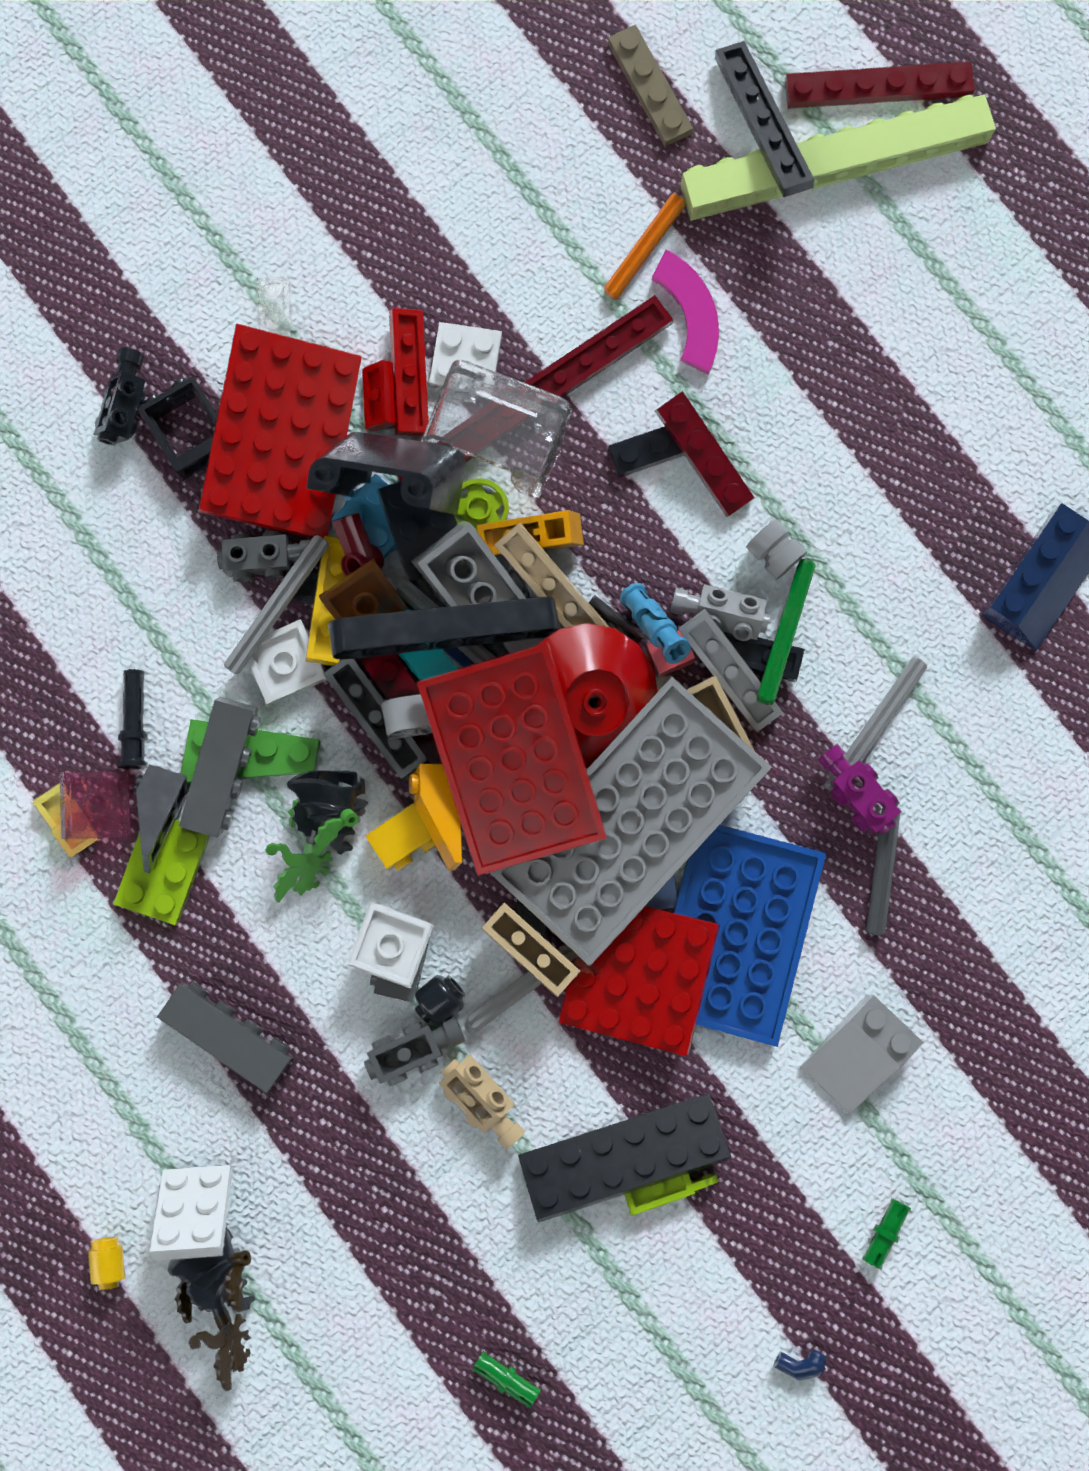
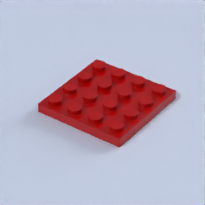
(645, 982)

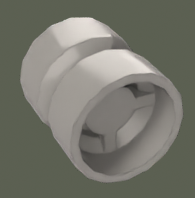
(776, 549)

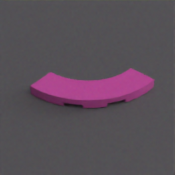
(698, 309)

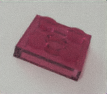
(94, 805)

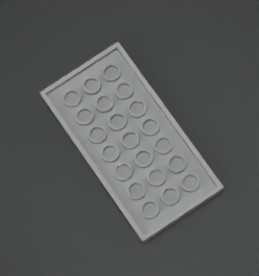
(659, 799)

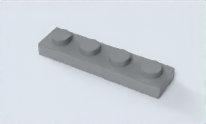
(729, 668)

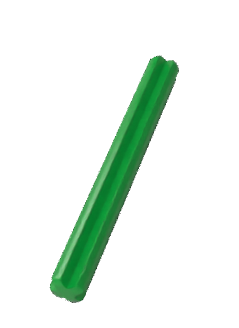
(786, 632)

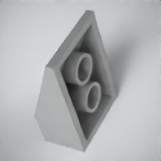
(465, 569)
(861, 1053)

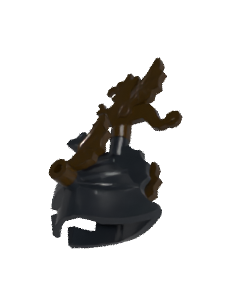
(208, 1284)

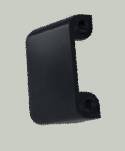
(429, 471)

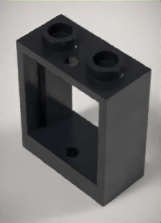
(160, 405)

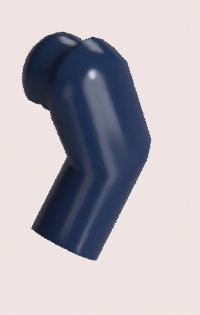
(802, 1369)

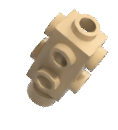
(483, 1096)

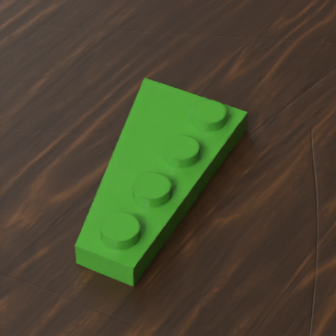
(271, 753)

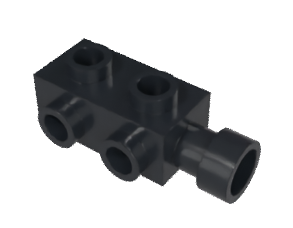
(127, 398)

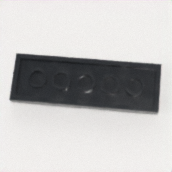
(624, 1157)

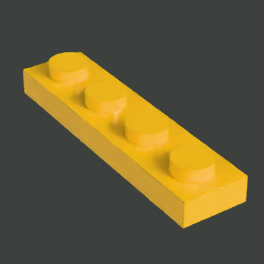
(329, 574)

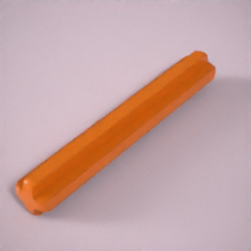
(644, 246)

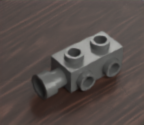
(254, 558)
(406, 1053)

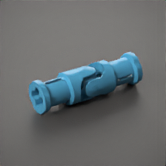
(655, 623)

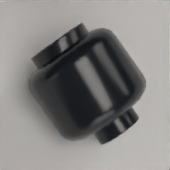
(439, 999)

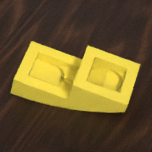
(49, 807)

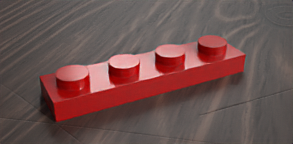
(409, 371)

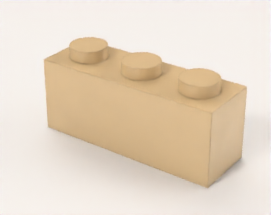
(530, 949)

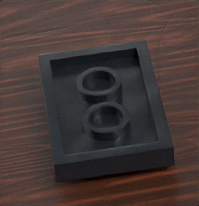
(412, 527)

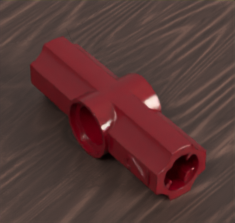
(355, 544)

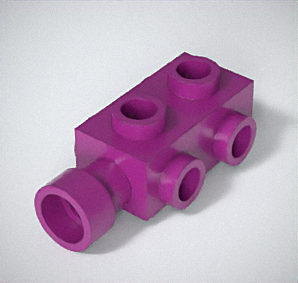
(860, 800)

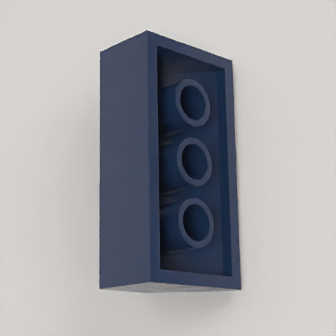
(1043, 578)

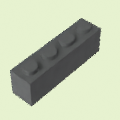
(365, 705)
(219, 767)
(226, 1036)

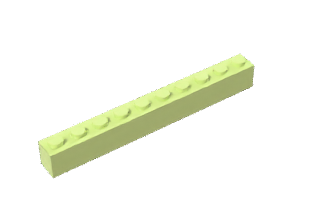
(843, 155)

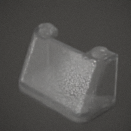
(500, 423)

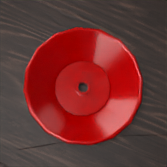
(604, 665)

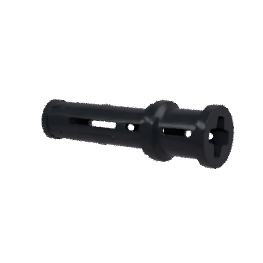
(132, 735)

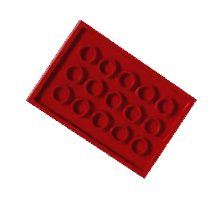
(275, 417)
(512, 759)

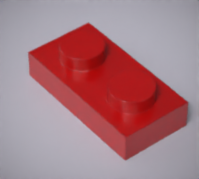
(378, 395)

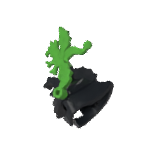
(325, 817)

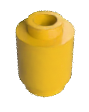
(106, 1262)

